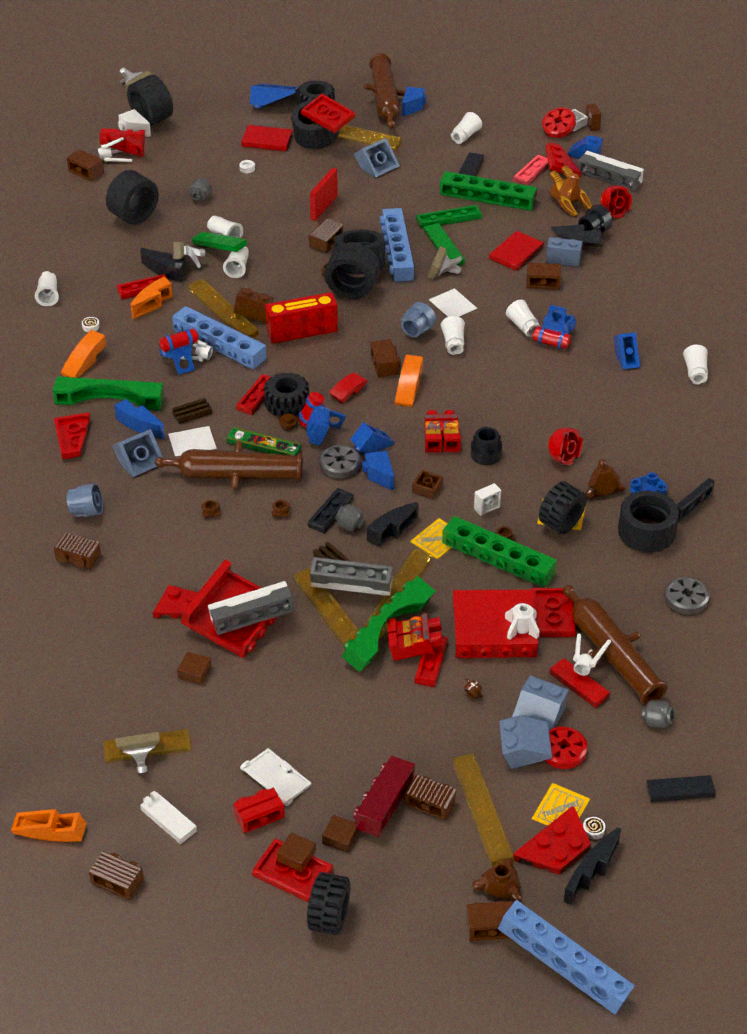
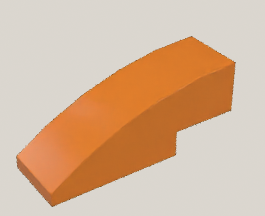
(151, 297)
(84, 354)
(409, 380)
(49, 825)

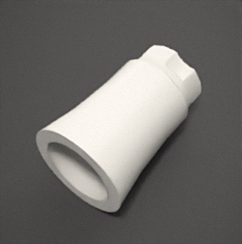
(468, 125)
(225, 227)
(236, 263)
(47, 289)
(522, 317)
(453, 334)
(696, 362)

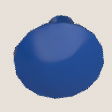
(648, 482)

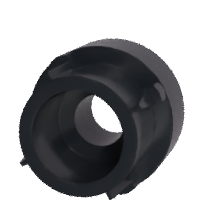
(596, 219)
(486, 446)

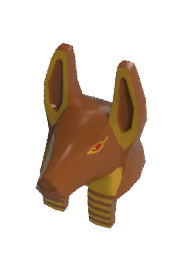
(568, 191)

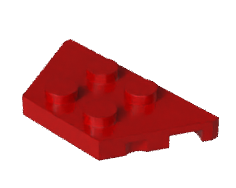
(557, 844)

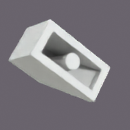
(134, 121)

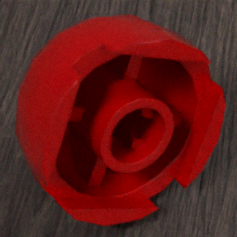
(616, 200)
(565, 445)

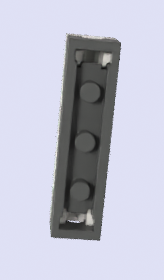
(610, 170)
(351, 576)
(251, 608)

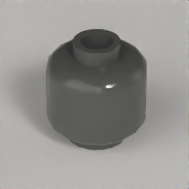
(200, 189)
(350, 518)
(658, 714)

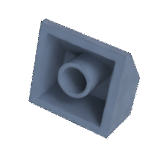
(377, 158)
(564, 251)
(138, 453)
(542, 701)
(525, 741)

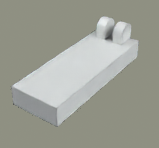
(168, 817)

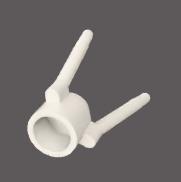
(105, 152)
(202, 350)
(584, 662)

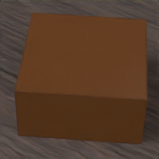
(594, 117)
(427, 484)
(194, 668)
(340, 833)
(296, 851)

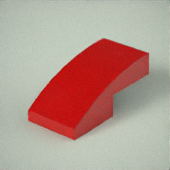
(344, 388)

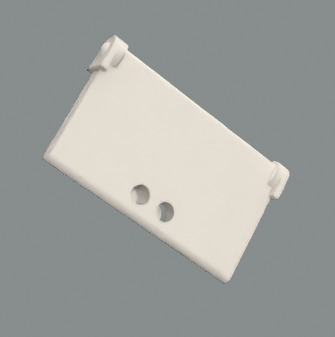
(273, 772)

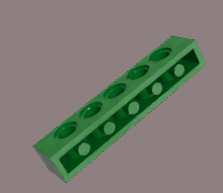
(488, 190)
(499, 551)

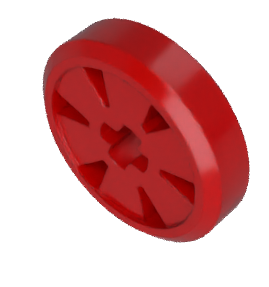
(561, 129)
(575, 748)

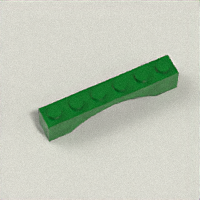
(74, 390)
(365, 645)

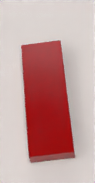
(133, 288)
(254, 396)
(430, 665)
(581, 685)

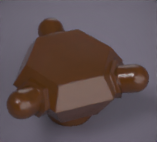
(603, 481)
(500, 881)

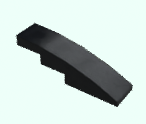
(594, 862)

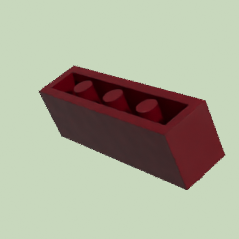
(384, 796)

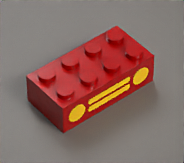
(301, 317)

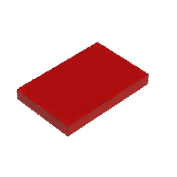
(328, 113)
(266, 137)
(323, 194)
(516, 250)
(553, 613)
(286, 877)

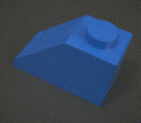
(413, 100)
(589, 143)
(627, 350)
(370, 439)
(379, 469)

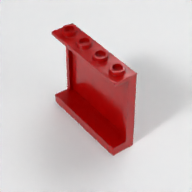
(219, 587)
(482, 624)

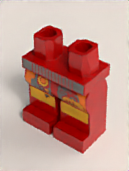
(442, 425)
(414, 636)

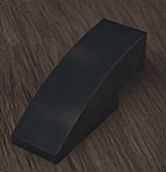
(580, 233)
(163, 263)
(392, 523)

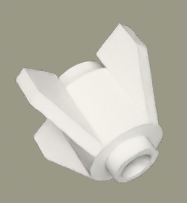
(522, 621)

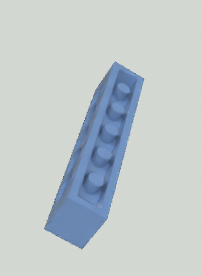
(397, 245)
(221, 337)
(566, 957)

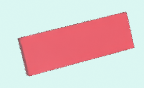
(531, 170)

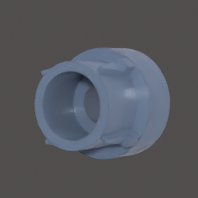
(418, 319)
(85, 500)

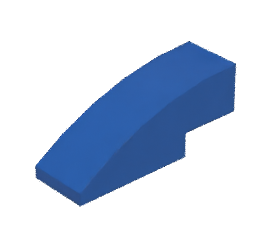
(138, 419)

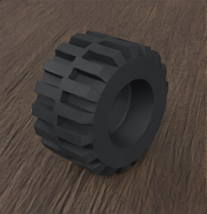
(312, 89)
(286, 394)
(562, 507)
(328, 903)

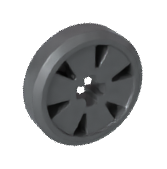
(340, 461)
(695, 590)

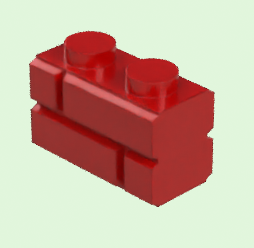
(258, 809)

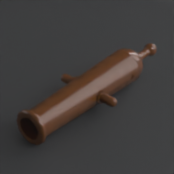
(384, 89)
(236, 465)
(620, 653)

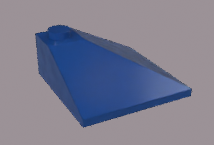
(265, 94)

